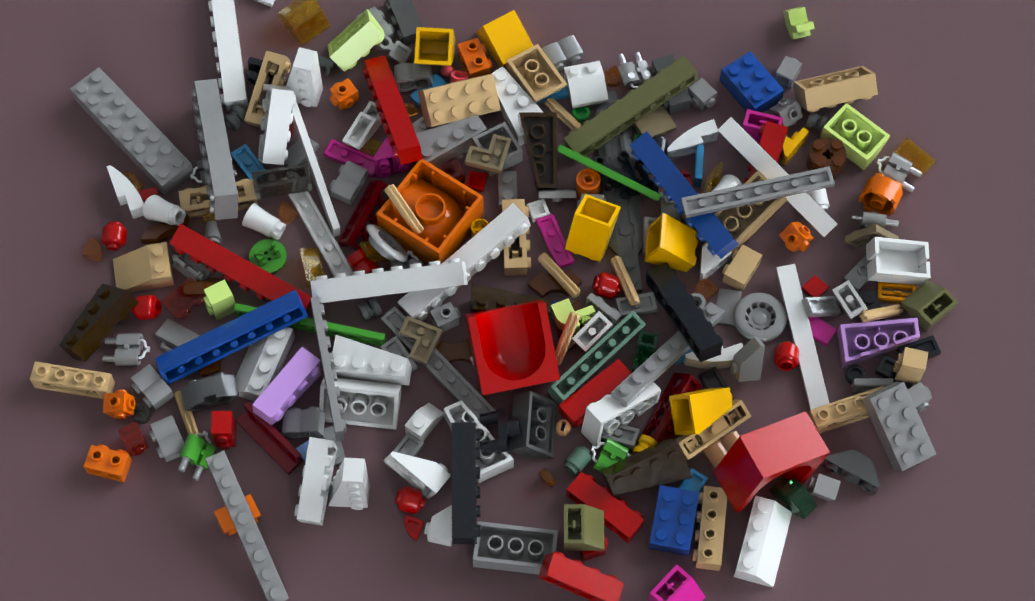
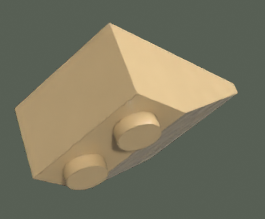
(535, 73)
(144, 268)

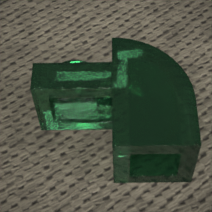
(645, 348)
(795, 496)

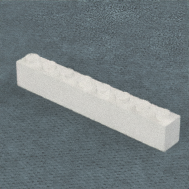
(229, 54)
(475, 254)
(389, 282)

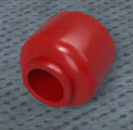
(114, 235)
(606, 285)
(147, 308)
(786, 356)
(410, 499)

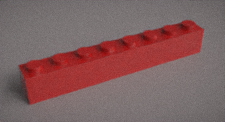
(392, 110)
(233, 266)

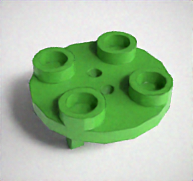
(275, 251)

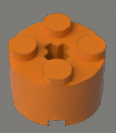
(881, 194)

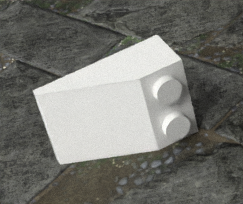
(419, 472)

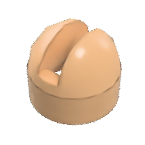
(567, 430)

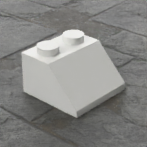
(586, 84)

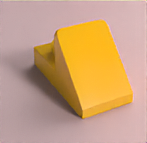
(792, 145)

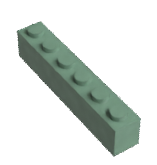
(596, 357)

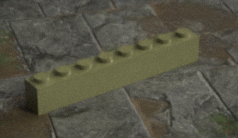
(632, 107)

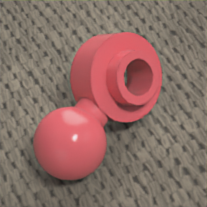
(454, 75)

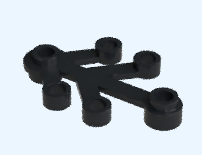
(645, 181)

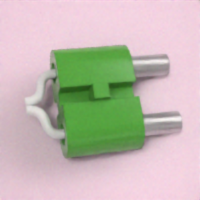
(195, 451)
(609, 454)

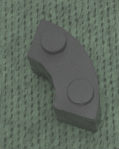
(209, 392)

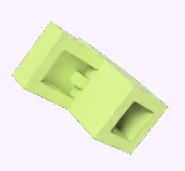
(797, 22)
(562, 309)

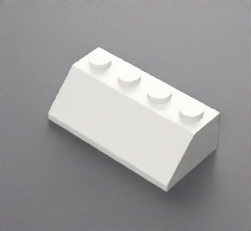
(263, 363)
(365, 402)
(763, 542)

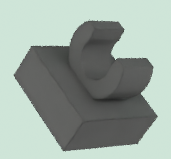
(326, 62)

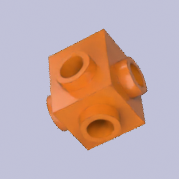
(344, 94)
(796, 237)
(119, 404)

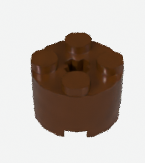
(827, 153)

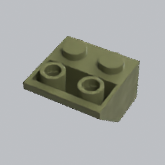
(929, 304)
(583, 528)

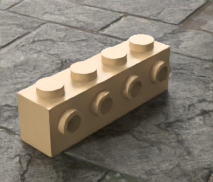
(711, 528)

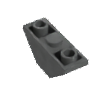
(854, 468)

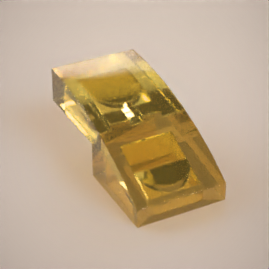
(713, 178)

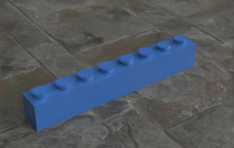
(677, 187)
(231, 337)

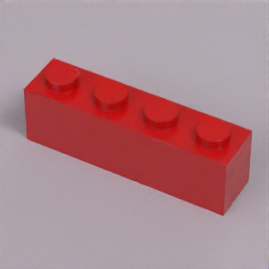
(771, 141)
(574, 407)
(616, 513)
(579, 579)

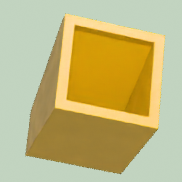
(504, 38)
(434, 46)
(592, 227)
(671, 243)
(699, 409)

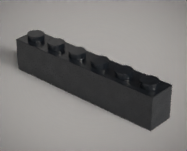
(684, 312)
(464, 488)

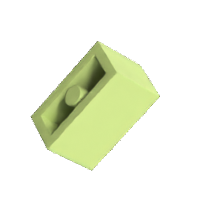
(219, 300)

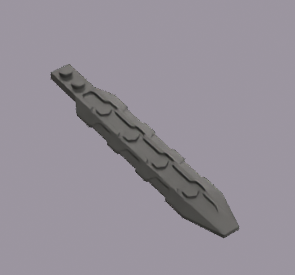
(628, 230)

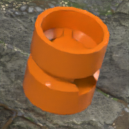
(587, 182)

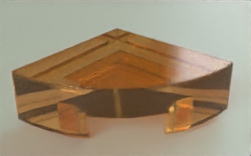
(411, 109)
(133, 179)
(286, 213)
(93, 250)

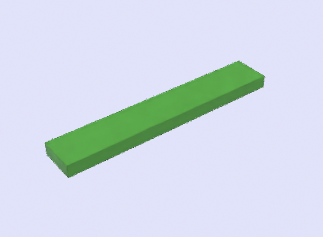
(608, 172)

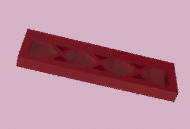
(361, 214)
(665, 424)
(269, 439)

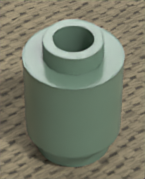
(577, 460)

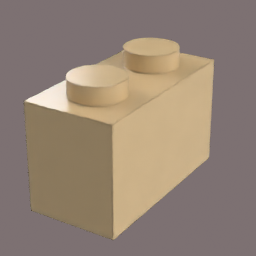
(742, 267)
(910, 365)

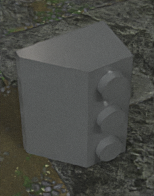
(537, 423)

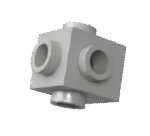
(789, 110)

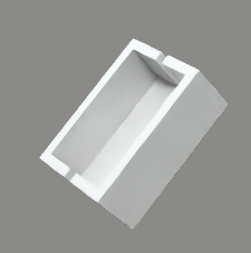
(898, 261)

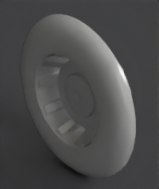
(386, 244)
(760, 318)

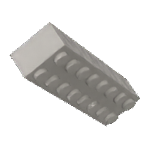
(132, 131)
(214, 149)

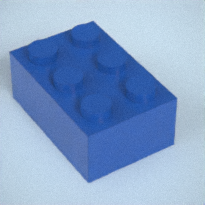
(751, 84)
(674, 520)

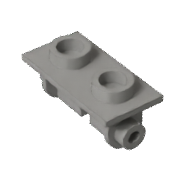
(190, 268)

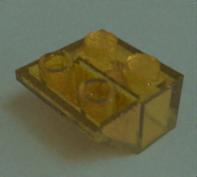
(304, 19)

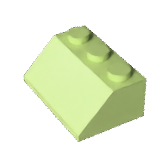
(356, 41)
(858, 135)

